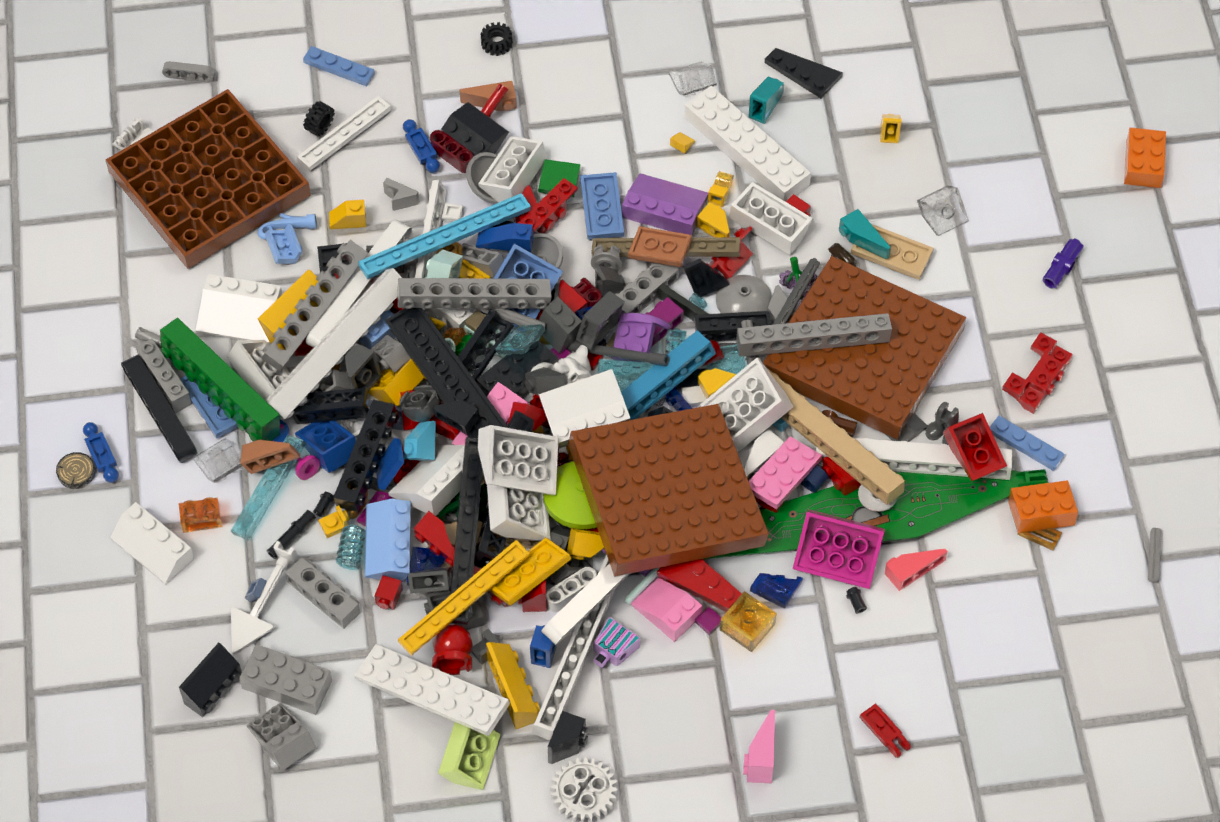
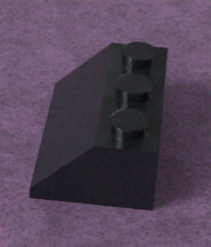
(475, 130)
(210, 680)

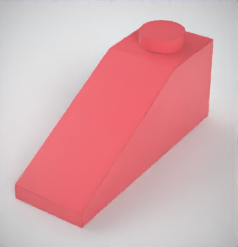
(912, 566)

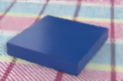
(390, 463)

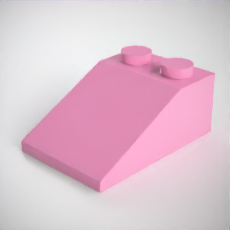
(668, 608)
(760, 760)

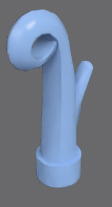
(308, 221)

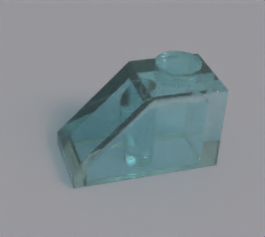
(674, 338)

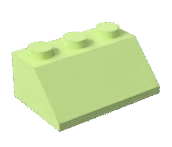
(468, 756)

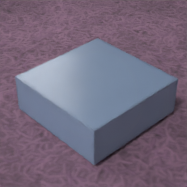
(255, 589)

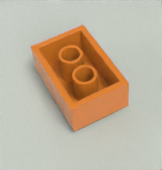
(1145, 157)
(1043, 506)

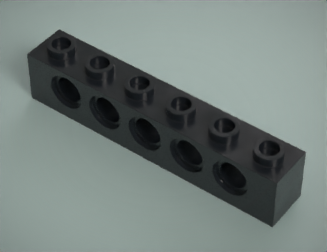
(357, 462)

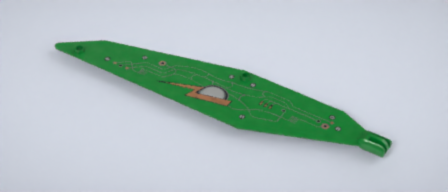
(924, 506)

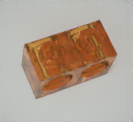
(201, 519)

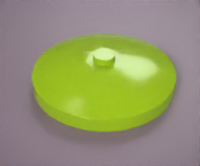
(570, 502)

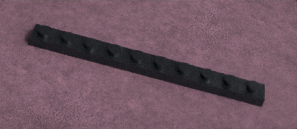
(467, 520)

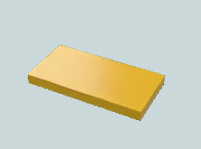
(543, 561)

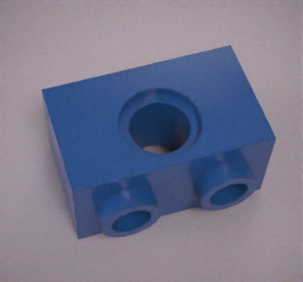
(541, 649)

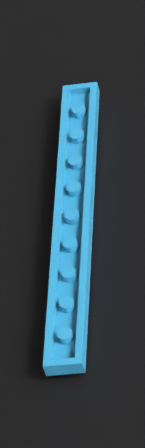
(444, 236)

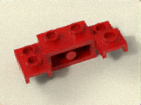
(1043, 376)

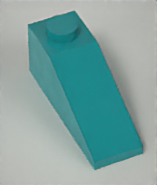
(863, 234)

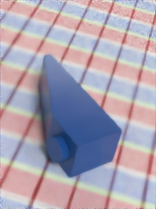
(506, 236)

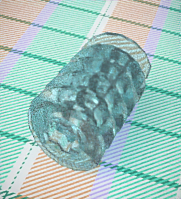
(350, 547)

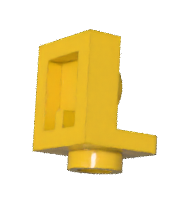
(333, 523)

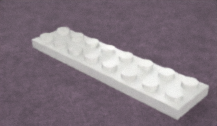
(432, 689)

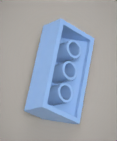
(387, 539)

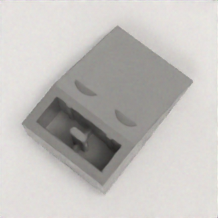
(281, 736)

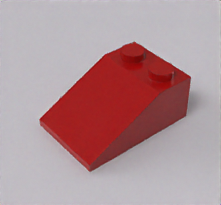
(975, 447)

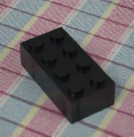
(512, 368)

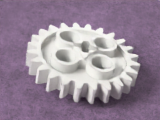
(600, 798)

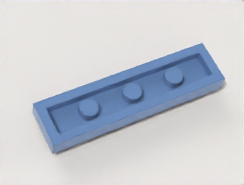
(338, 66)
(1026, 443)

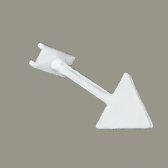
(248, 627)

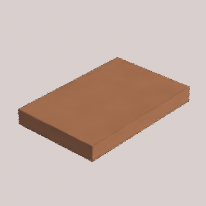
(660, 246)

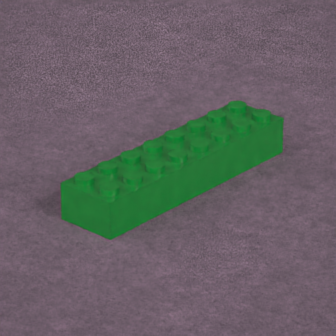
(219, 382)

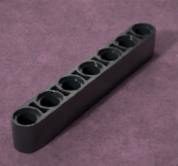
(159, 408)

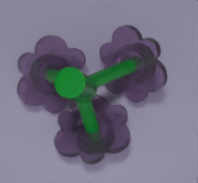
(790, 278)

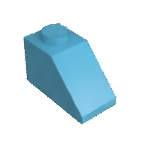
(421, 442)

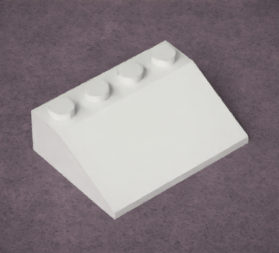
(232, 307)
(750, 403)
(584, 405)
(518, 459)
(433, 482)
(517, 513)

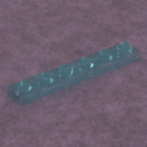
(264, 494)

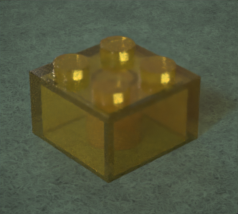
(748, 621)

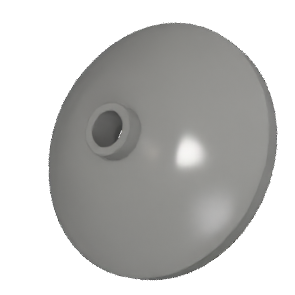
(476, 170)
(548, 249)
(732, 300)

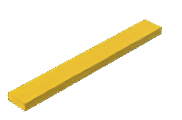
(463, 597)

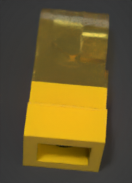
(720, 188)

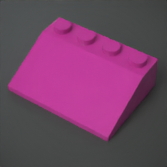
(838, 548)

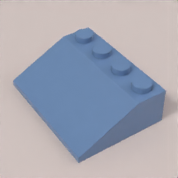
(525, 265)

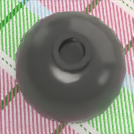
(419, 403)

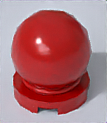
(452, 650)

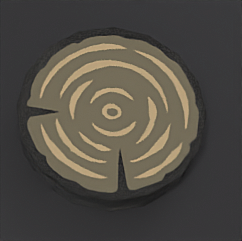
(75, 470)

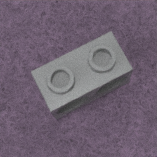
(390, 353)

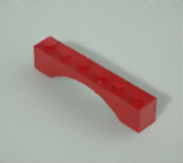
(433, 532)

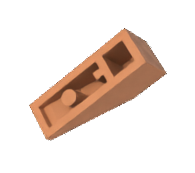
(480, 94)
(266, 454)

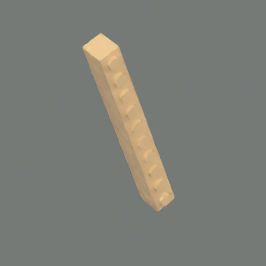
(841, 447)

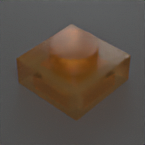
(455, 334)

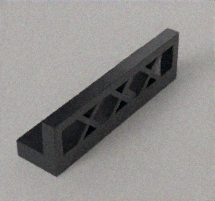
(716, 324)
(476, 344)
(330, 410)
(484, 540)

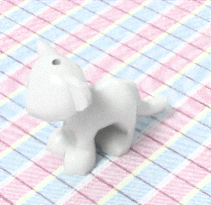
(575, 365)

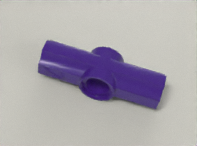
(1062, 263)

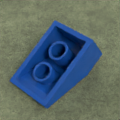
(328, 442)

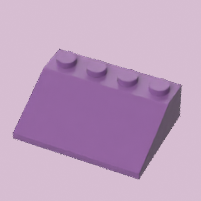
(663, 204)

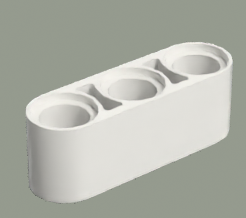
(560, 590)

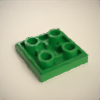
(554, 172)

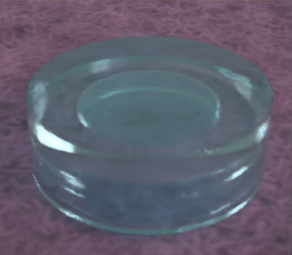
(698, 301)

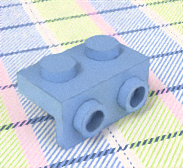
(284, 245)

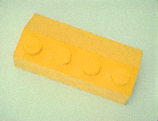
(284, 305)
(392, 383)
(512, 684)

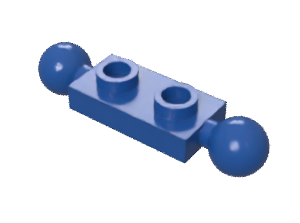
(421, 146)
(100, 452)

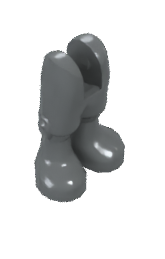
(943, 420)

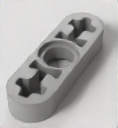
(178, 71)

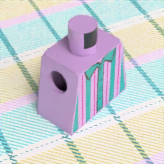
(614, 644)

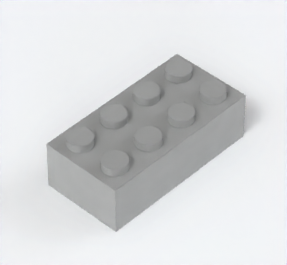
(285, 679)

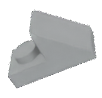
(401, 194)

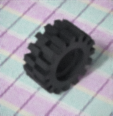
(493, 31)
(318, 118)

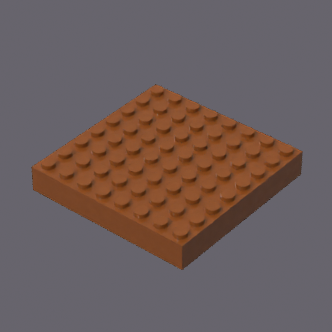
(208, 178)
(870, 381)
(667, 489)

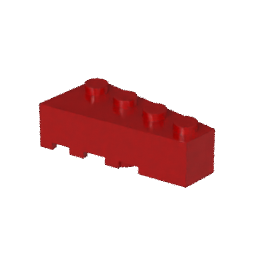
(701, 582)

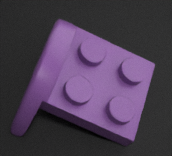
(636, 332)

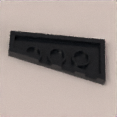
(806, 73)

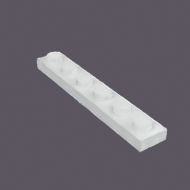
(344, 133)

